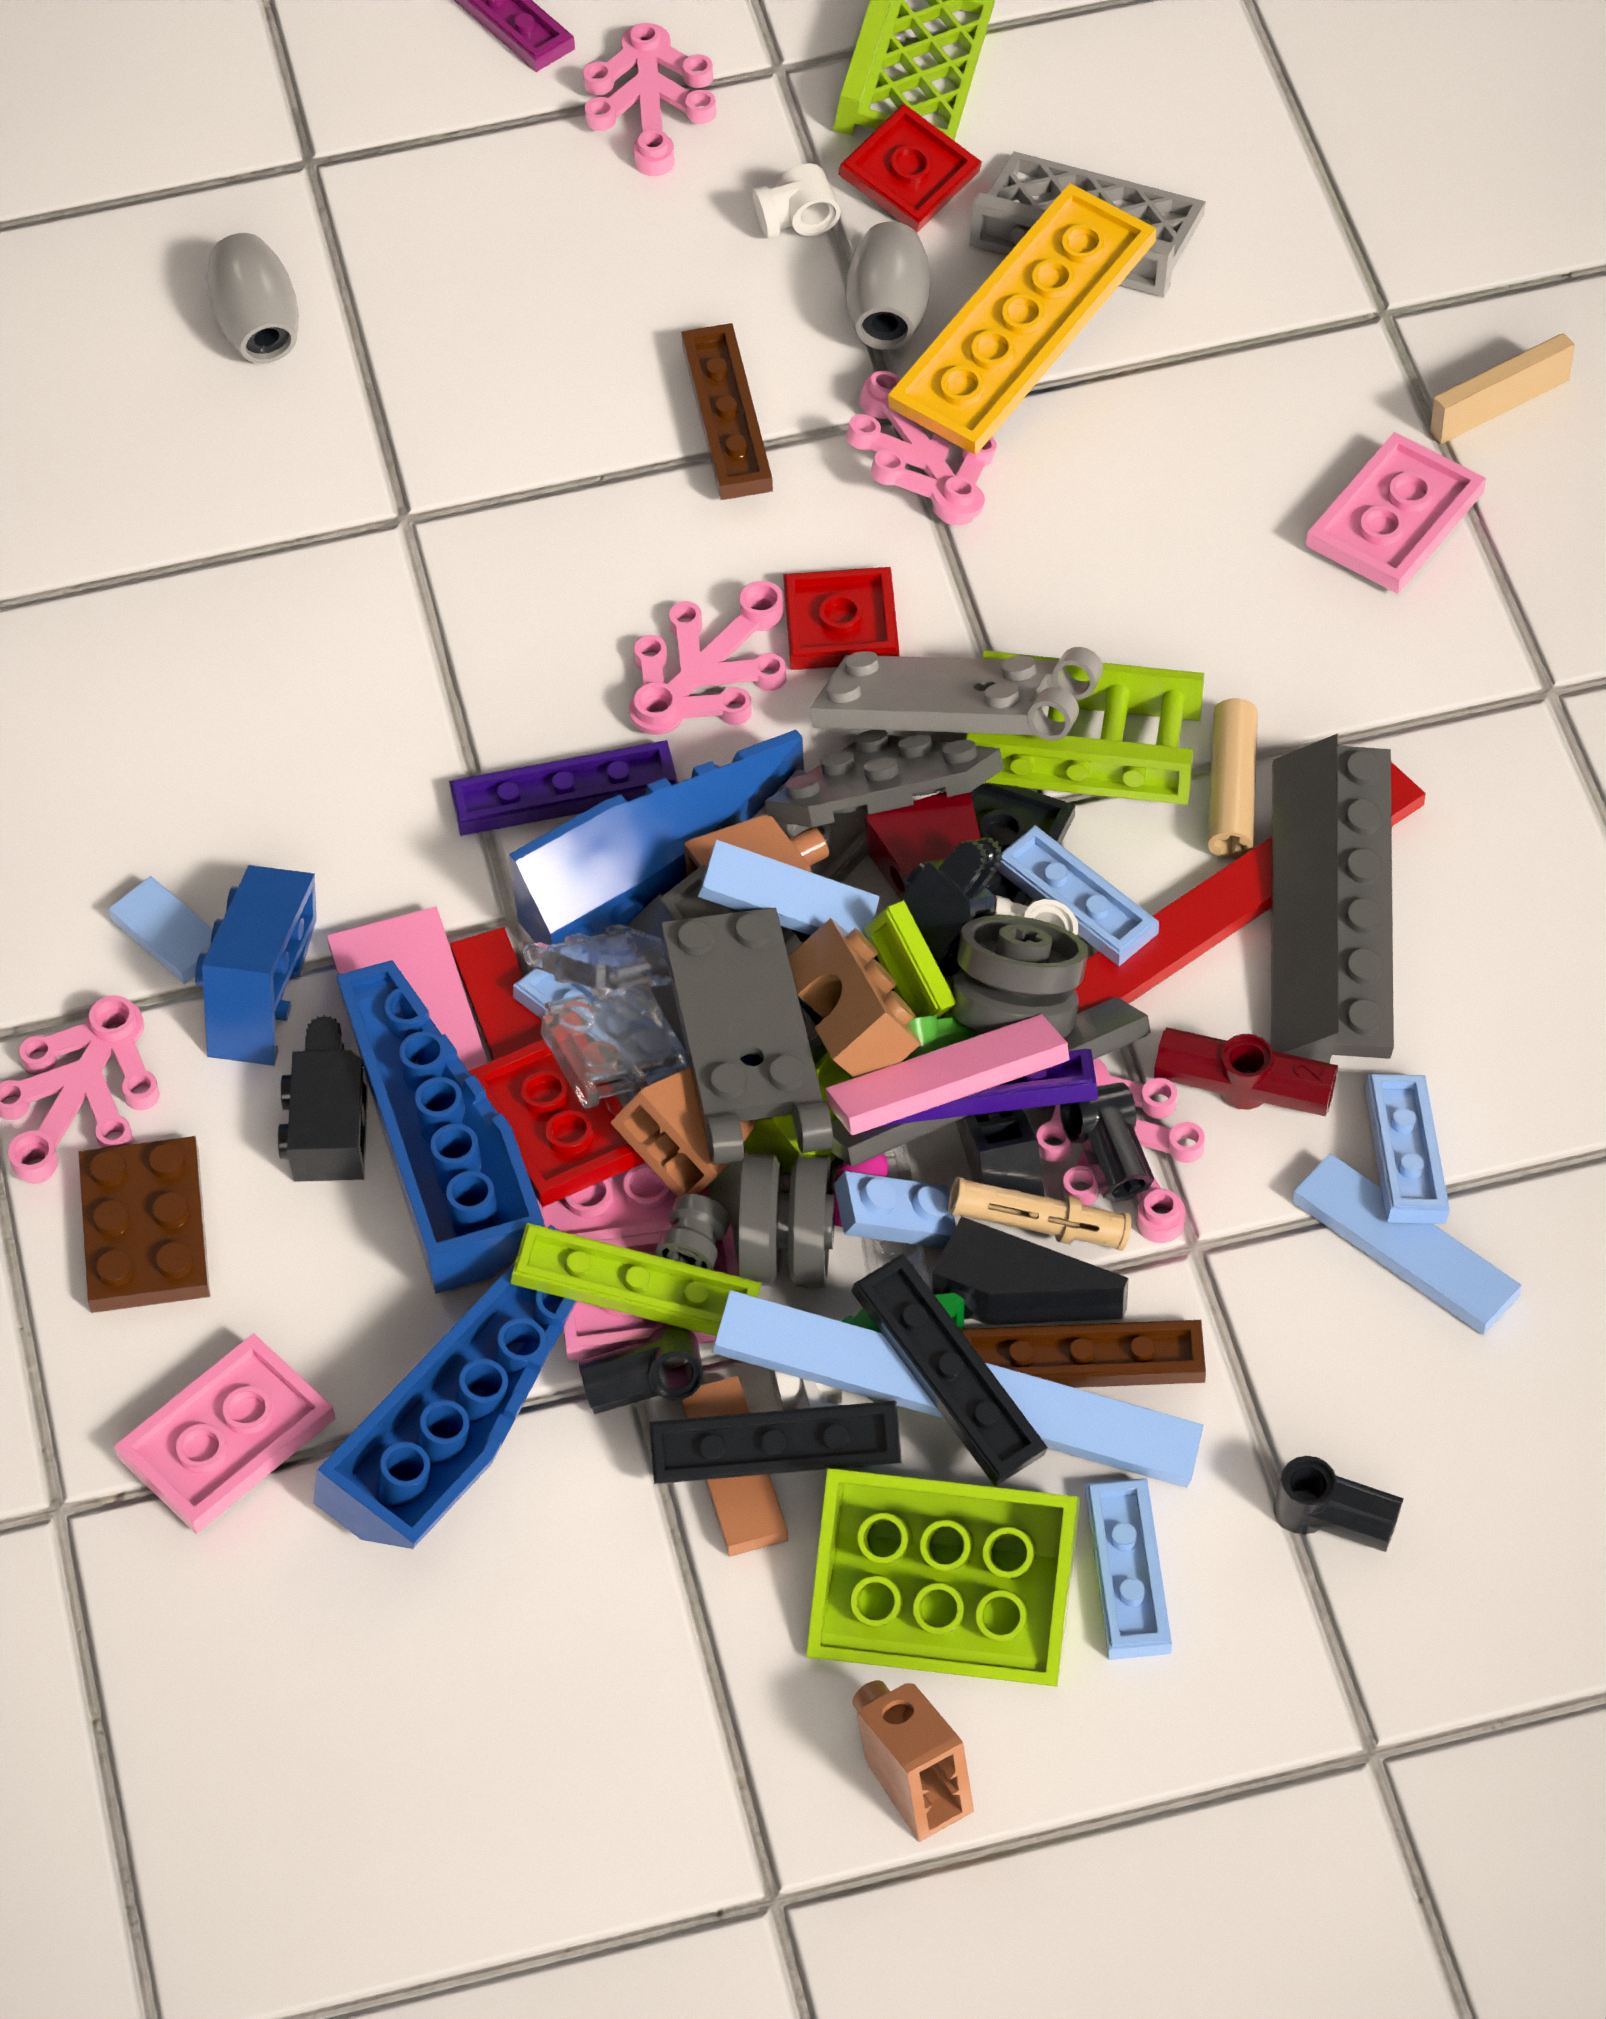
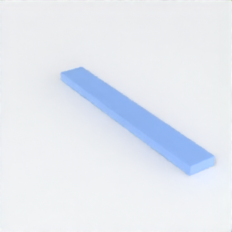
(868, 1366)

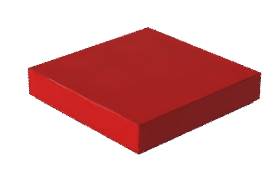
(909, 168)
(839, 615)

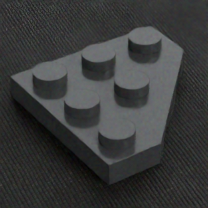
(882, 775)

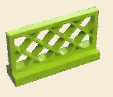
(872, 57)

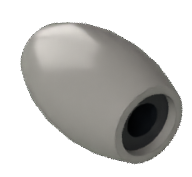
(888, 285)
(252, 298)

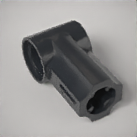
(1109, 1141)
(637, 1371)
(1340, 1506)

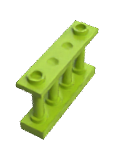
(1109, 764)

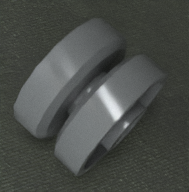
(1017, 972)
(786, 1220)

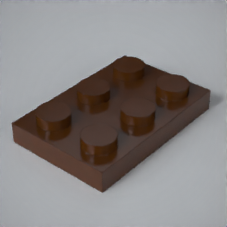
(143, 1224)

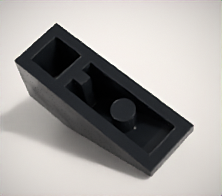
(1002, 1151)
(1022, 1281)

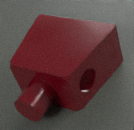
(918, 833)

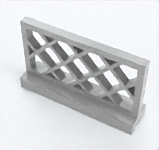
(1001, 222)

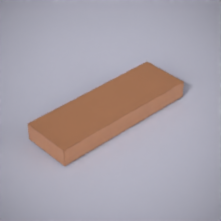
(743, 1505)

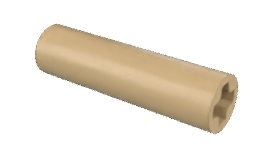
(1233, 778)

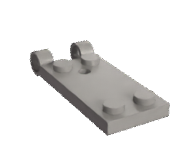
(955, 694)

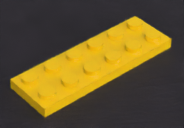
(1022, 318)

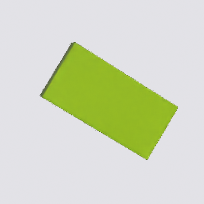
(909, 961)

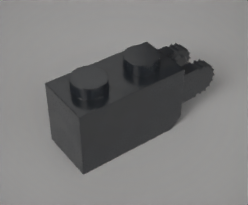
(949, 894)
(325, 1108)

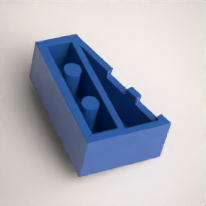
(251, 962)

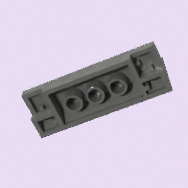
(1332, 902)

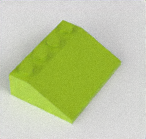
(943, 1577)

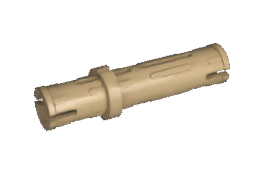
(1100, 1225)

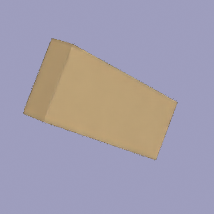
(1501, 388)

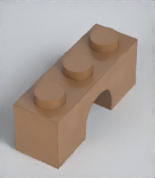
(863, 1018)

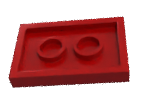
(557, 1137)

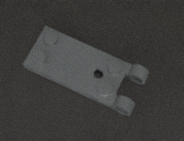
(739, 1002)

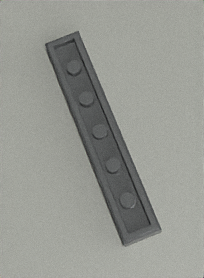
(1098, 1029)

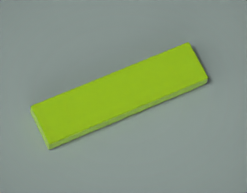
(625, 1279)

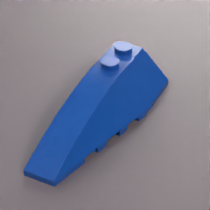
(626, 853)
(442, 1133)
(442, 1419)

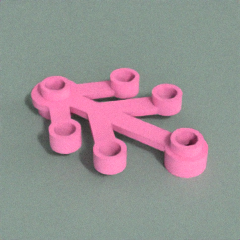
(647, 48)
(953, 497)
(759, 610)
(77, 1082)
(1151, 1225)

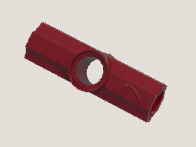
(1274, 1079)

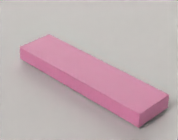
(947, 1074)

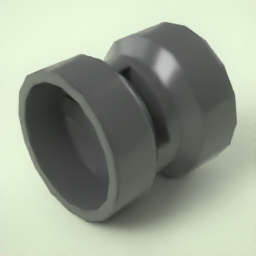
(694, 1230)

